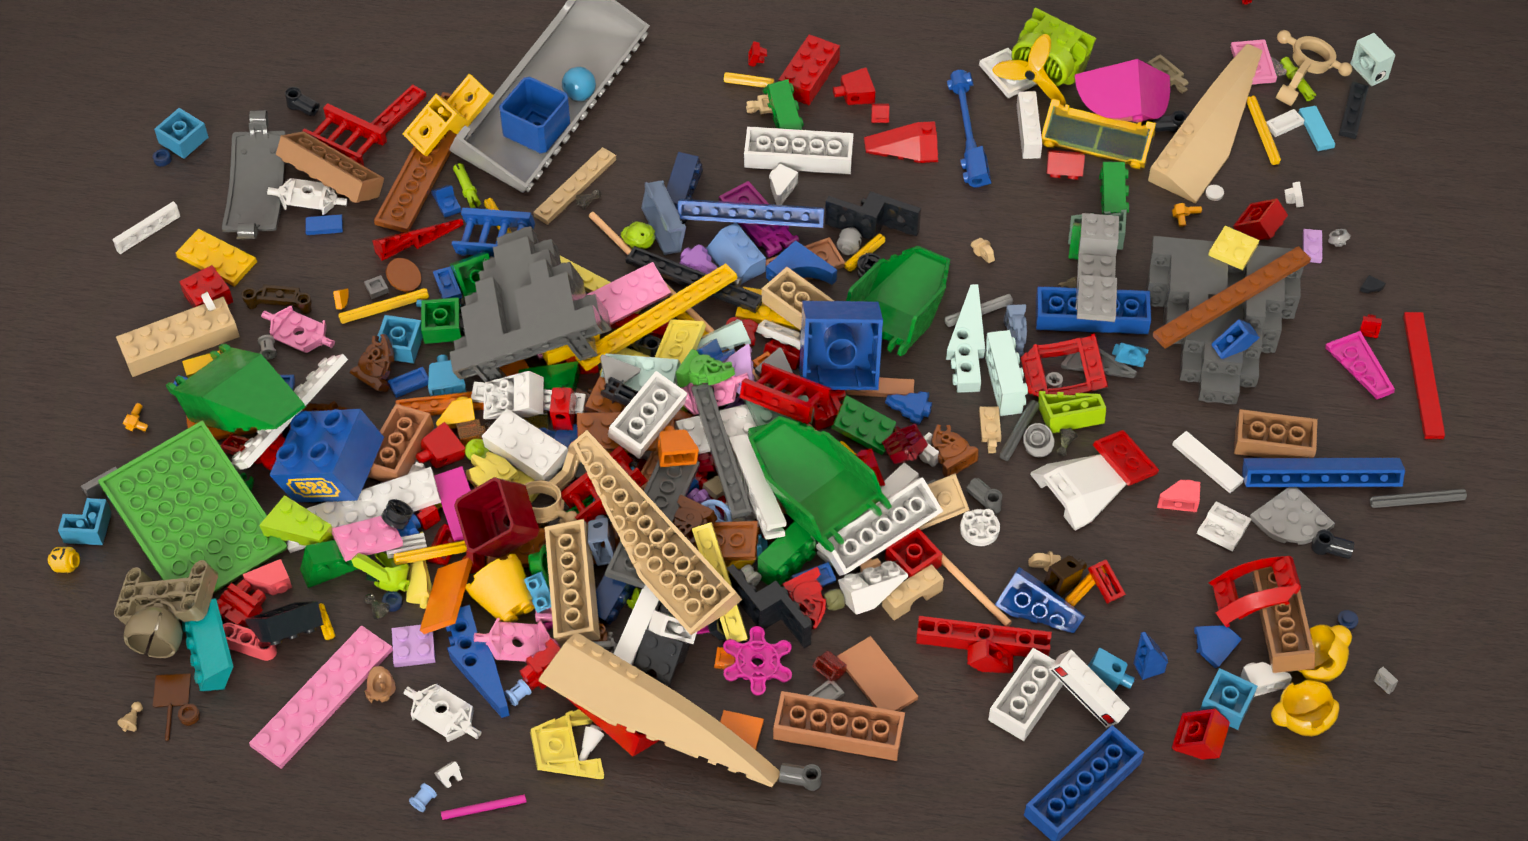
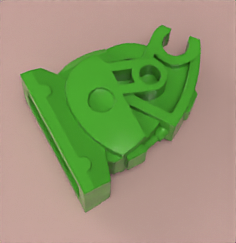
(702, 369)

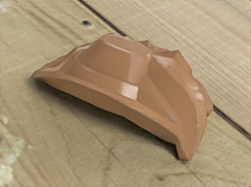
(379, 684)

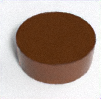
(188, 714)

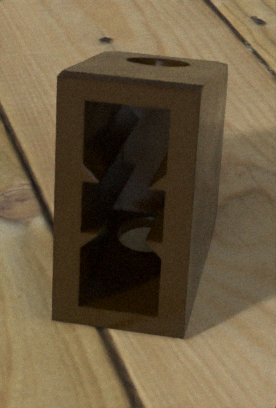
(1064, 575)

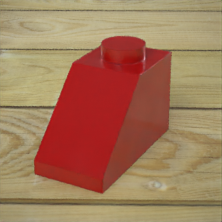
(989, 657)

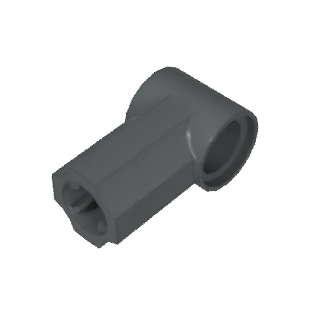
(985, 495)
(799, 775)

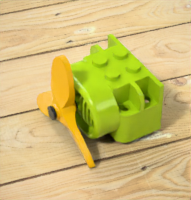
(1048, 54)

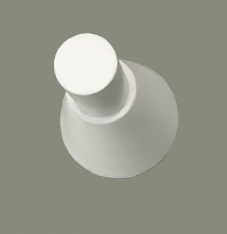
(591, 738)

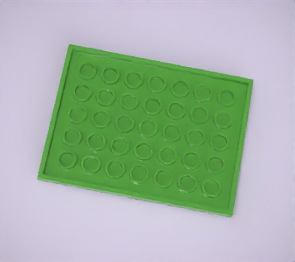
(191, 507)

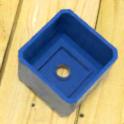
(534, 114)

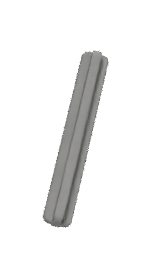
(986, 307)

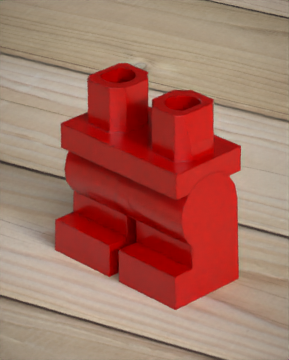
(825, 415)
(237, 604)
(538, 664)

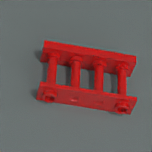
(348, 122)
(783, 403)
(583, 487)

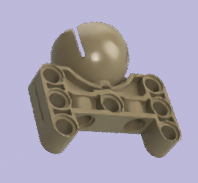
(158, 605)

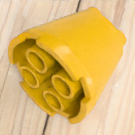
(502, 589)

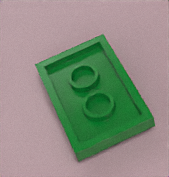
(863, 424)

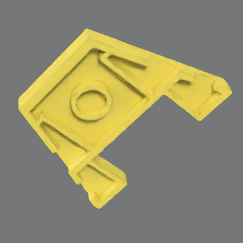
(556, 747)

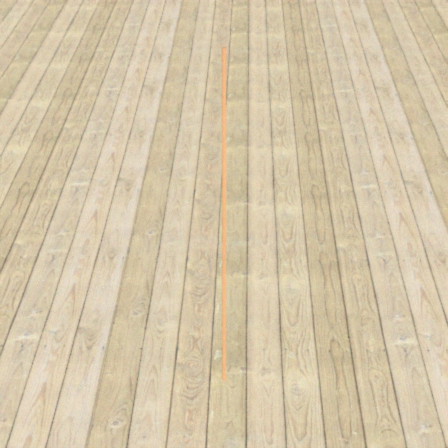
(945, 561)

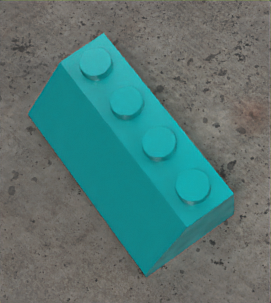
(209, 650)

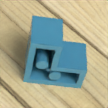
(89, 527)

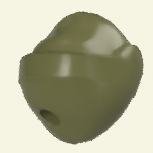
(834, 599)

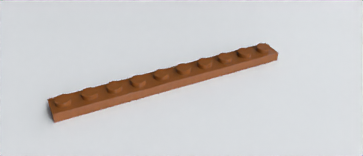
(1231, 297)

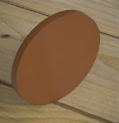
(403, 274)

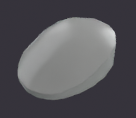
(1038, 440)

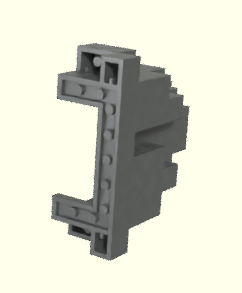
(1186, 276)
(525, 308)

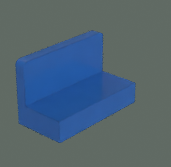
(713, 349)

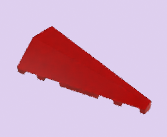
(394, 244)

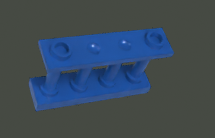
(488, 218)

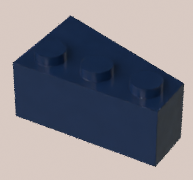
(684, 177)
(611, 598)

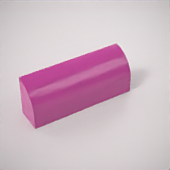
(450, 487)

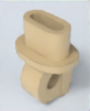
(982, 248)
(1042, 560)

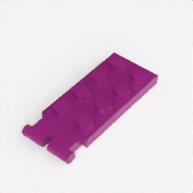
(766, 235)

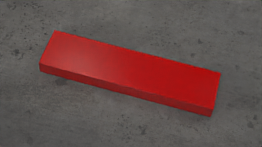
(399, 108)

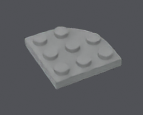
(1291, 518)

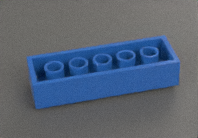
(1058, 312)
(1083, 784)

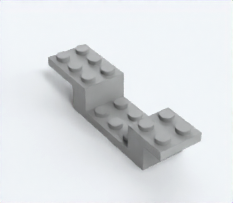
(1096, 268)

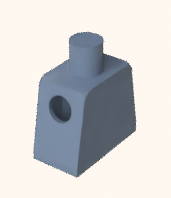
(599, 531)

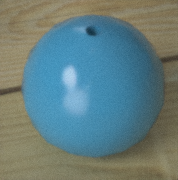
(578, 83)

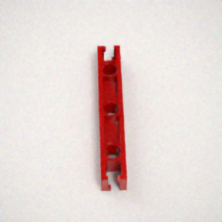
(962, 634)

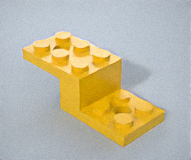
(447, 115)

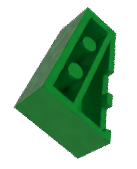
(783, 105)
(1113, 187)

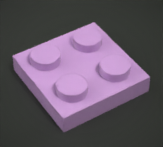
(412, 646)

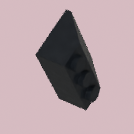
(286, 622)

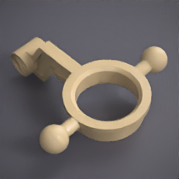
(1287, 93)
(554, 489)

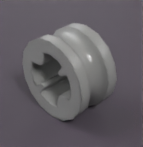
(1054, 376)

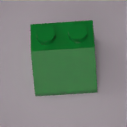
(467, 272)

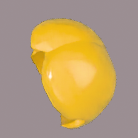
(1330, 652)
(1306, 708)

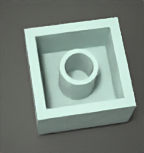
(1372, 59)

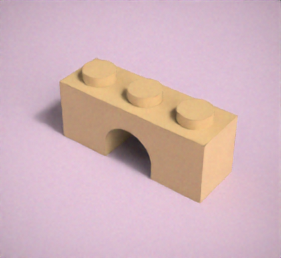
(924, 583)

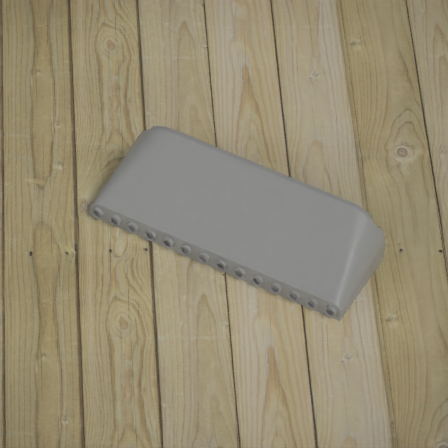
(581, 35)

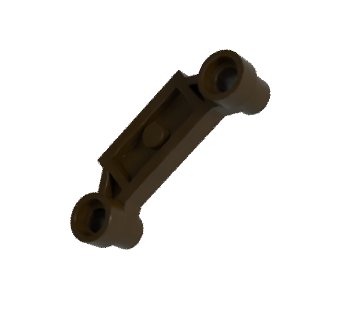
(277, 296)

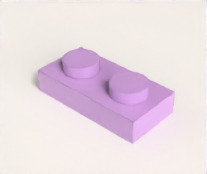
(1312, 244)

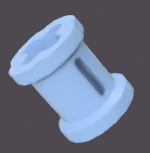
(517, 692)
(422, 798)

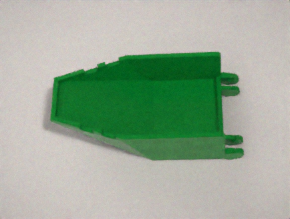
(907, 293)
(236, 393)
(816, 478)

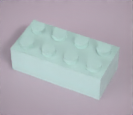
(648, 366)
(1005, 372)

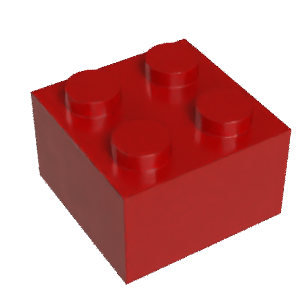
(205, 281)
(914, 553)

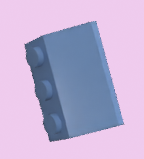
(736, 250)

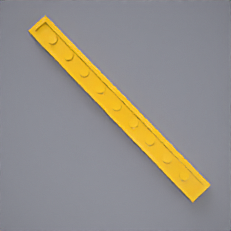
(661, 314)

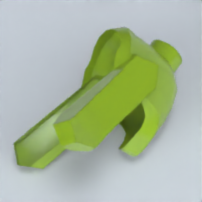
(390, 578)

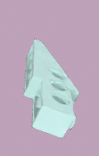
(971, 328)

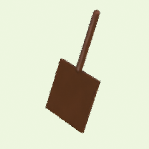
(171, 691)

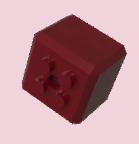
(486, 513)

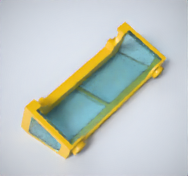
(1097, 135)

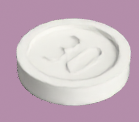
(1214, 192)

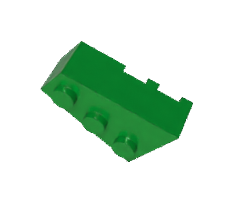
(558, 375)
(323, 563)

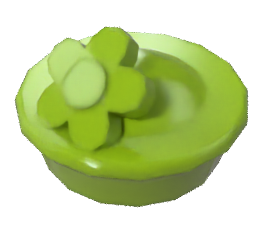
(476, 447)
(631, 603)

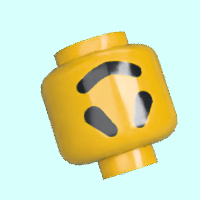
(63, 559)

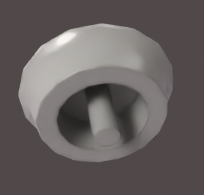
(1339, 237)

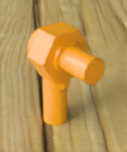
(1181, 211)
(132, 421)

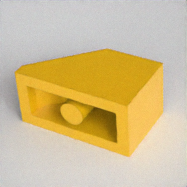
(457, 412)

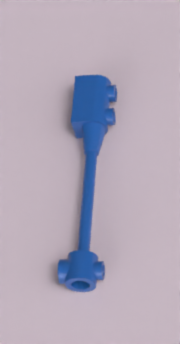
(974, 157)

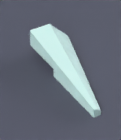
(728, 336)

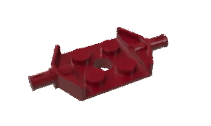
(905, 444)

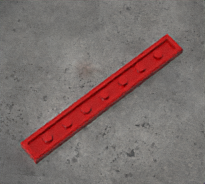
(1423, 375)

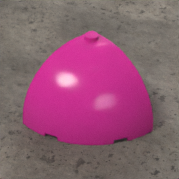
(1125, 91)

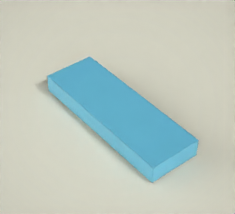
(1317, 128)

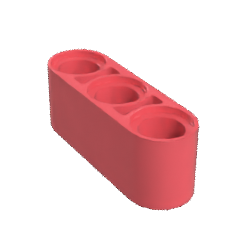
(253, 648)

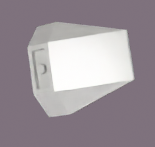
(1081, 486)

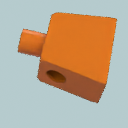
(676, 448)

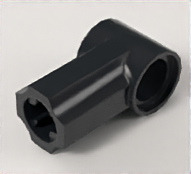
(298, 101)
(1170, 122)
(1327, 543)

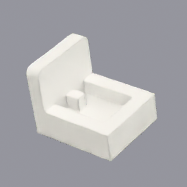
(930, 454)

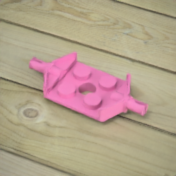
(288, 322)
(724, 392)
(502, 633)

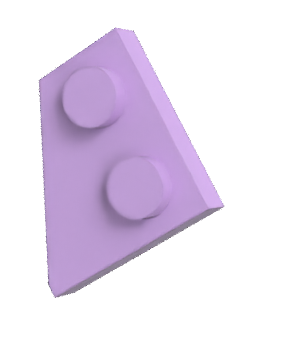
(742, 363)

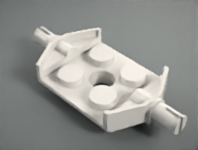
(320, 198)
(452, 722)

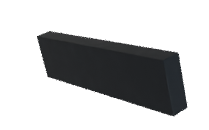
(1353, 110)

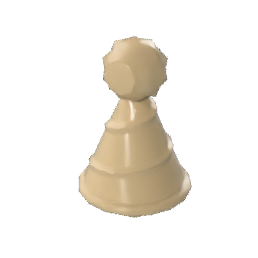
(129, 721)

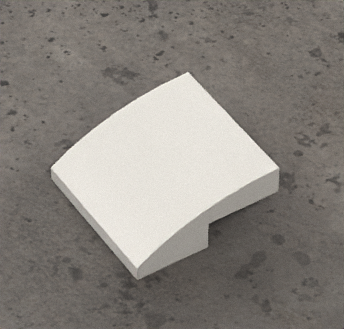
(1224, 526)

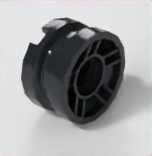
(865, 262)
(397, 514)

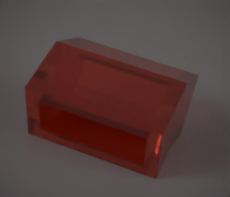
(830, 666)

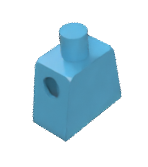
(442, 378)
(1110, 670)

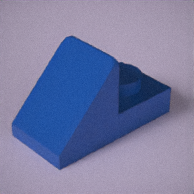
(446, 200)

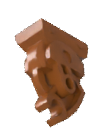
(953, 450)

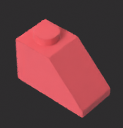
(1181, 496)
(269, 578)

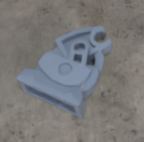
(1016, 323)

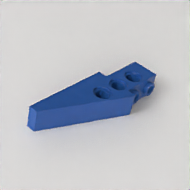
(483, 673)

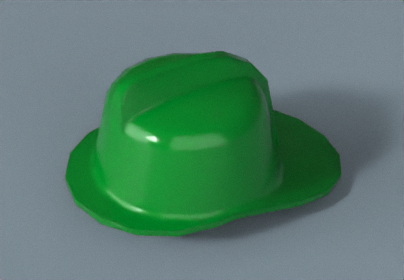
(538, 563)

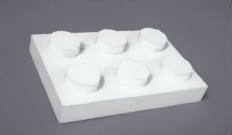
(1007, 86)

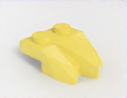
(489, 467)

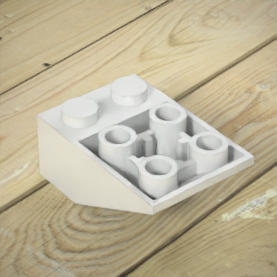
(517, 393)
(872, 586)

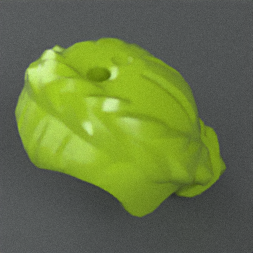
(632, 235)

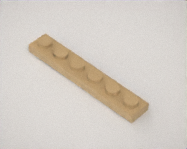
(574, 185)

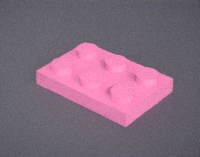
(1265, 71)
(366, 537)

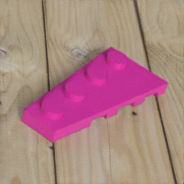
(1361, 362)

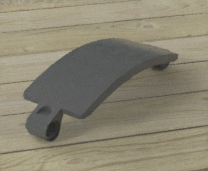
(251, 173)

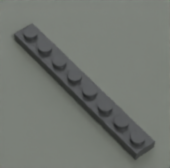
(721, 451)

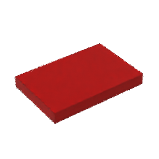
(1125, 457)

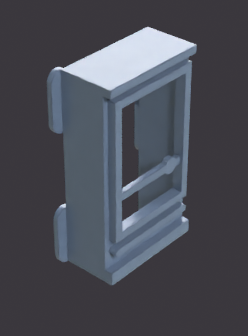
(663, 217)

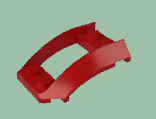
(1090, 358)
(1232, 607)

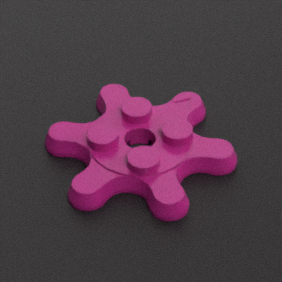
(757, 648)

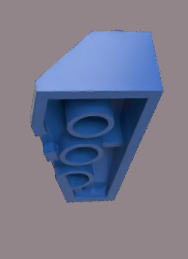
(1034, 601)

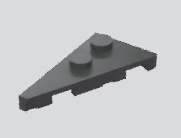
(1111, 367)

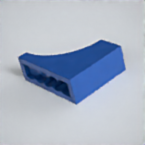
(803, 263)

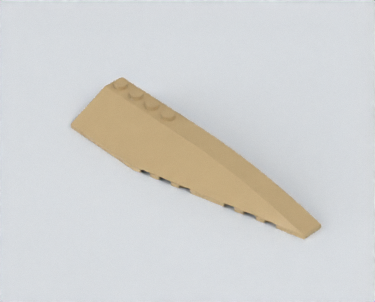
(1208, 132)
(655, 545)
(643, 704)

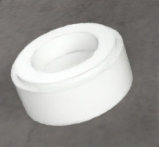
(208, 301)

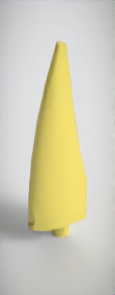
(420, 583)

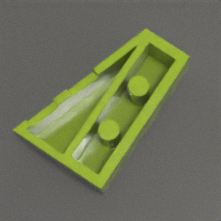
(1071, 411)
(295, 523)

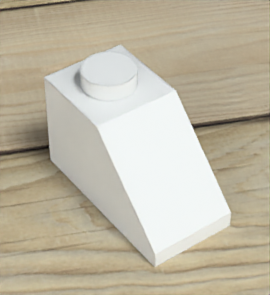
(782, 182)
(669, 626)
(1264, 678)

